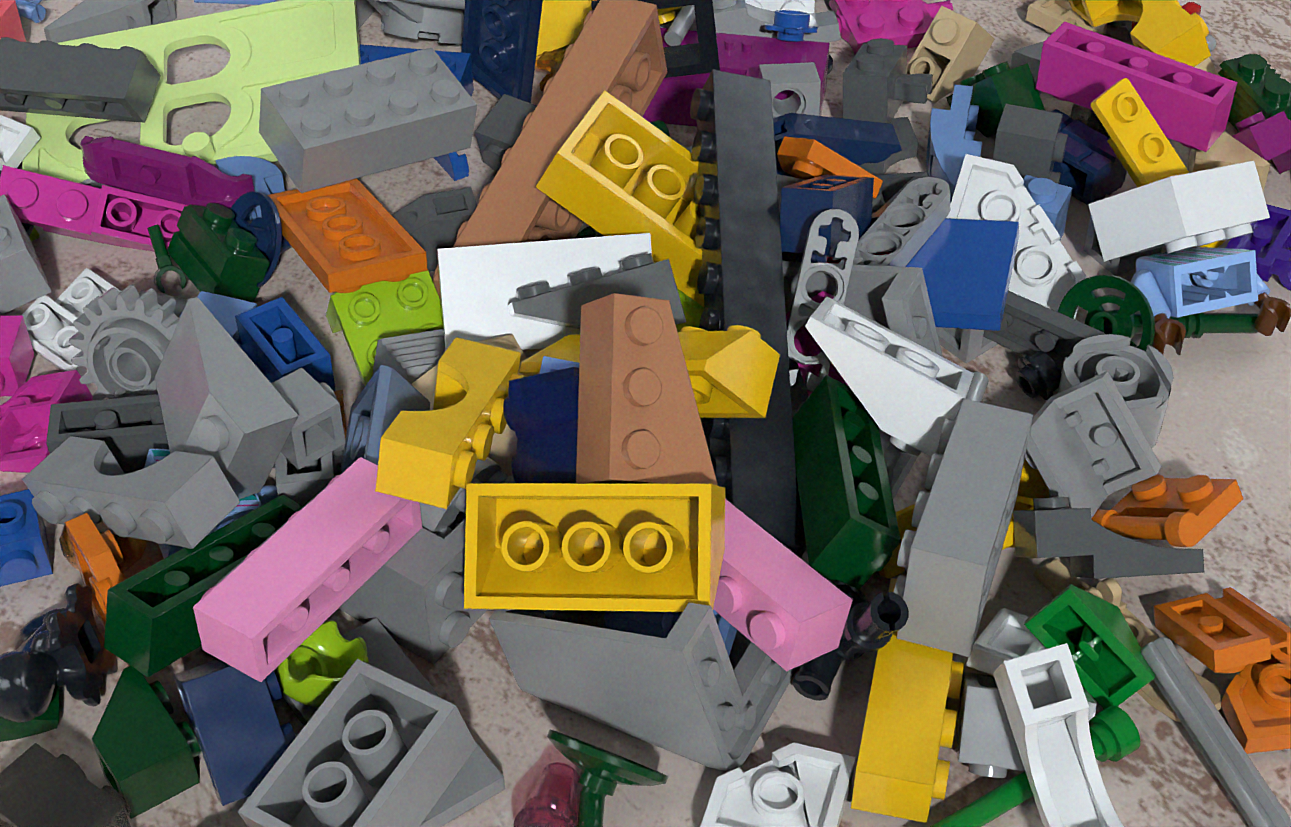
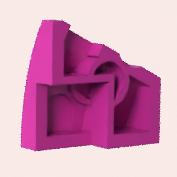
(26, 418)

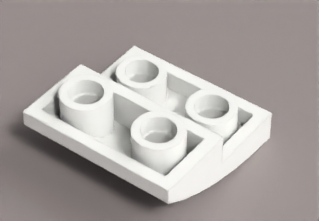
(52, 321)

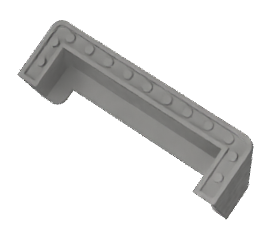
(685, 686)

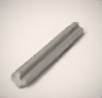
(1213, 736)

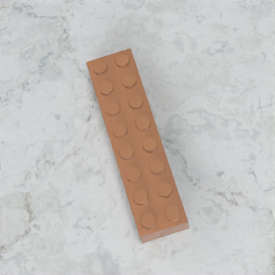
(614, 53)

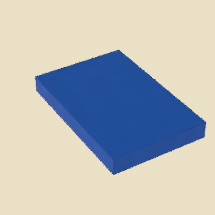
(968, 271)

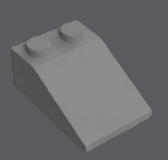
(220, 402)

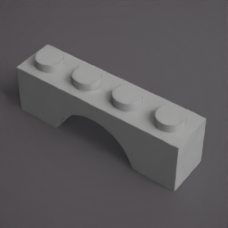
(164, 503)

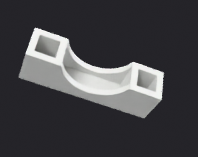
(1054, 738)

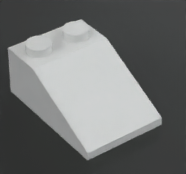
(894, 378)

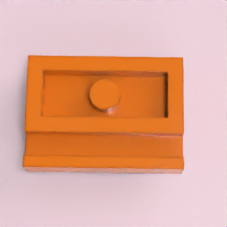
(1223, 631)

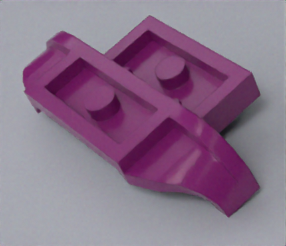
(160, 173)

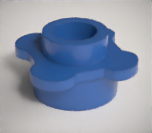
(791, 25)

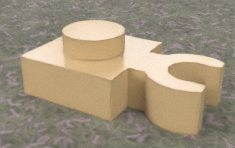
(1052, 13)

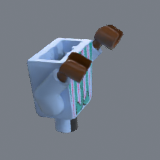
(1202, 282)

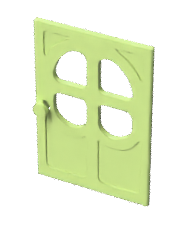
(265, 47)

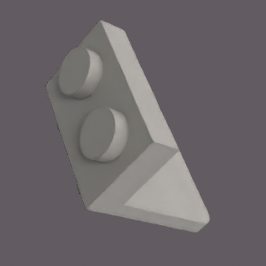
(1089, 444)

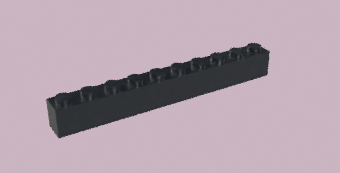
(745, 288)

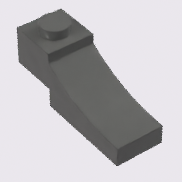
(1093, 550)

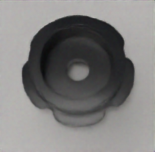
(1038, 375)

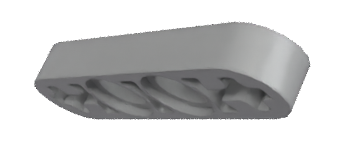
(905, 210)
(802, 304)

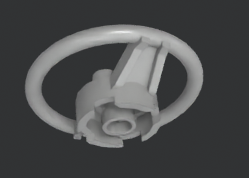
(423, 18)

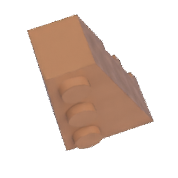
(636, 398)

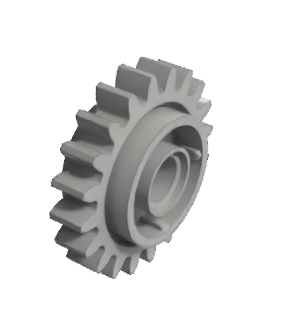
(123, 341)

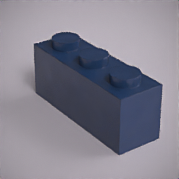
(809, 198)

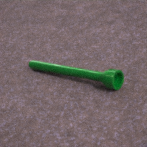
(1112, 739)

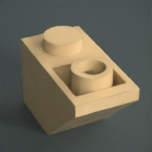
(950, 51)

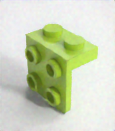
(384, 312)

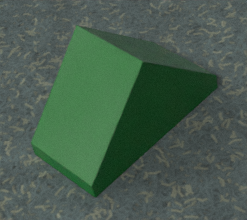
(1099, 642)

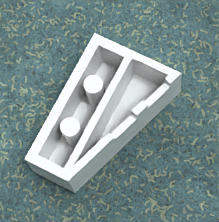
(1180, 211)

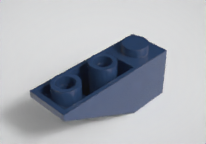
(850, 138)

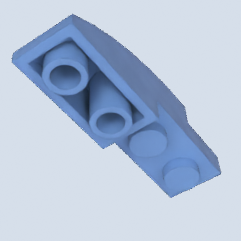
(952, 137)

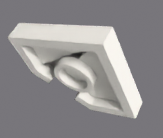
(792, 790)

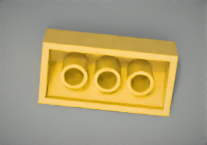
(727, 369)
(593, 546)

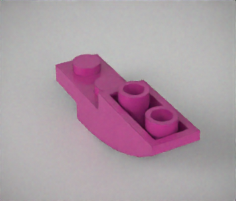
(88, 212)

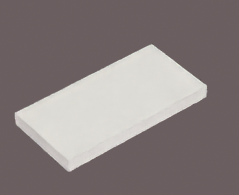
(484, 280)

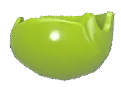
(319, 664)

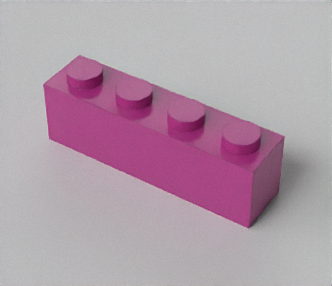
(1183, 100)

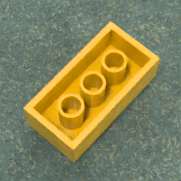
(631, 180)

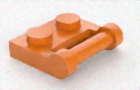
(1172, 509)

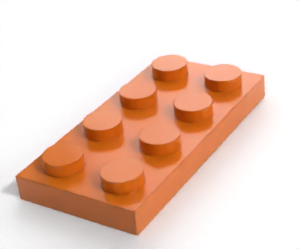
(347, 236)

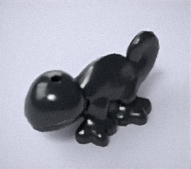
(56, 651)

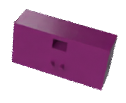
(739, 56)

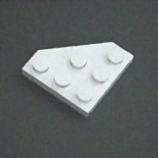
(998, 193)

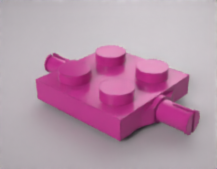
(894, 20)

